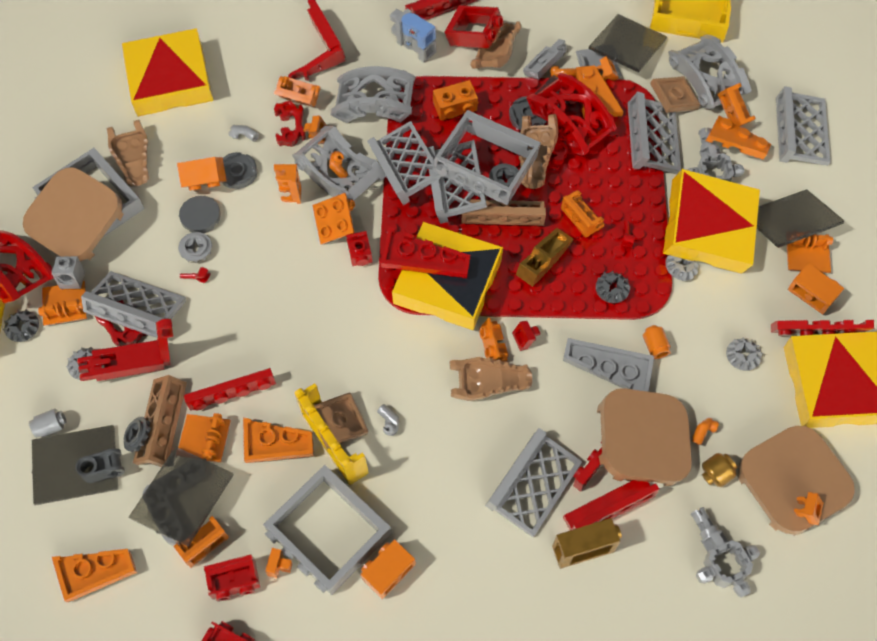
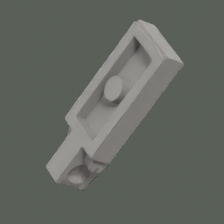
(545, 59)

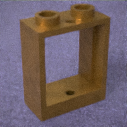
(586, 543)

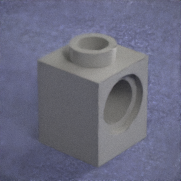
(68, 272)

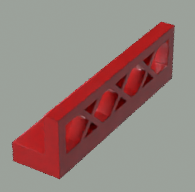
(431, 8)
(611, 504)

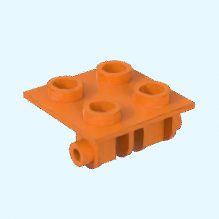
(334, 218)
(812, 251)
(62, 305)
(205, 436)

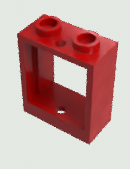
(463, 16)

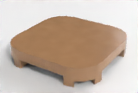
(72, 214)
(644, 436)
(790, 468)

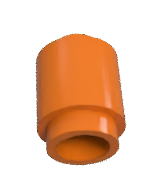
(656, 341)

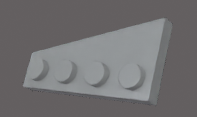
(611, 364)

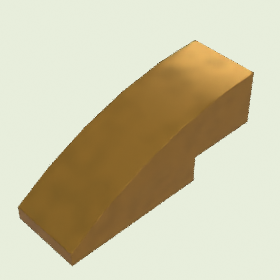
(543, 256)

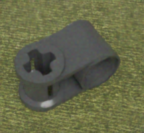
(106, 465)

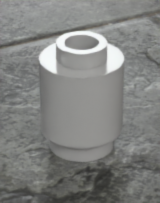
(47, 423)

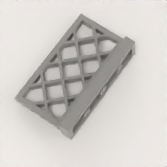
(788, 125)
(640, 132)
(392, 172)
(439, 187)
(127, 314)
(515, 475)

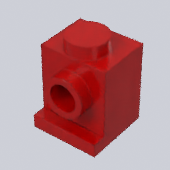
(359, 248)

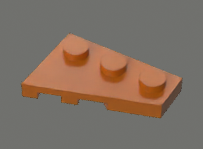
(593, 80)
(739, 137)
(273, 442)
(89, 572)

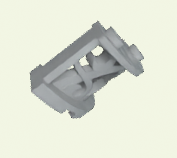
(709, 49)
(385, 103)
(367, 173)

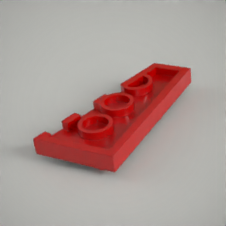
(416, 255)
(787, 327)

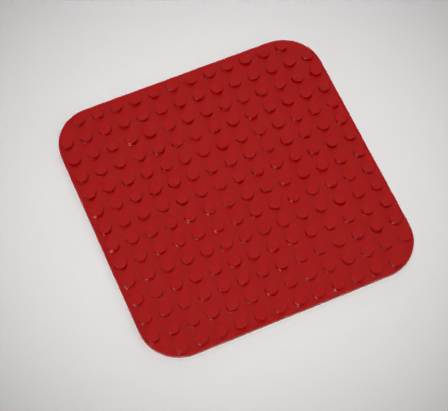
(606, 187)

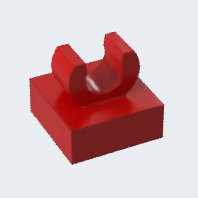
(525, 335)

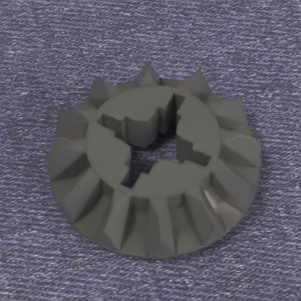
(509, 171)
(616, 295)
(28, 329)
(136, 434)

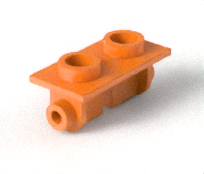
(490, 333)

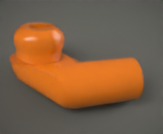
(556, 70)
(336, 164)
(702, 429)

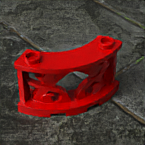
(573, 90)
(27, 260)

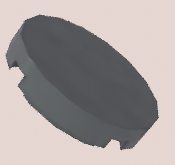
(521, 108)
(239, 170)
(199, 214)

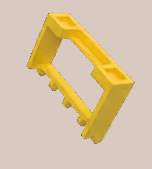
(350, 467)

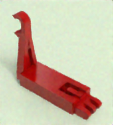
(334, 53)
(129, 359)

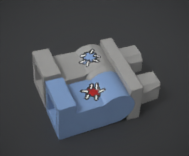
(414, 33)

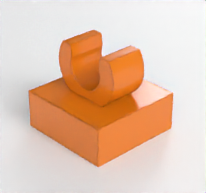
(608, 69)
(315, 127)
(812, 508)
(277, 562)

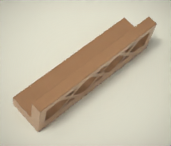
(512, 214)
(162, 420)

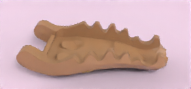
(500, 49)
(548, 137)
(130, 153)
(484, 377)

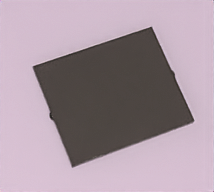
(628, 43)
(795, 218)
(55, 464)
(181, 496)

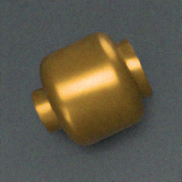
(719, 469)

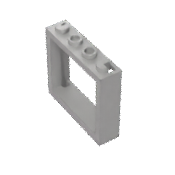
(495, 134)
(92, 160)
(355, 502)

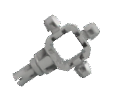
(712, 157)
(716, 544)

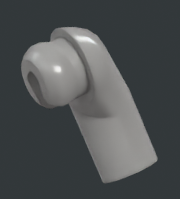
(243, 130)
(391, 420)

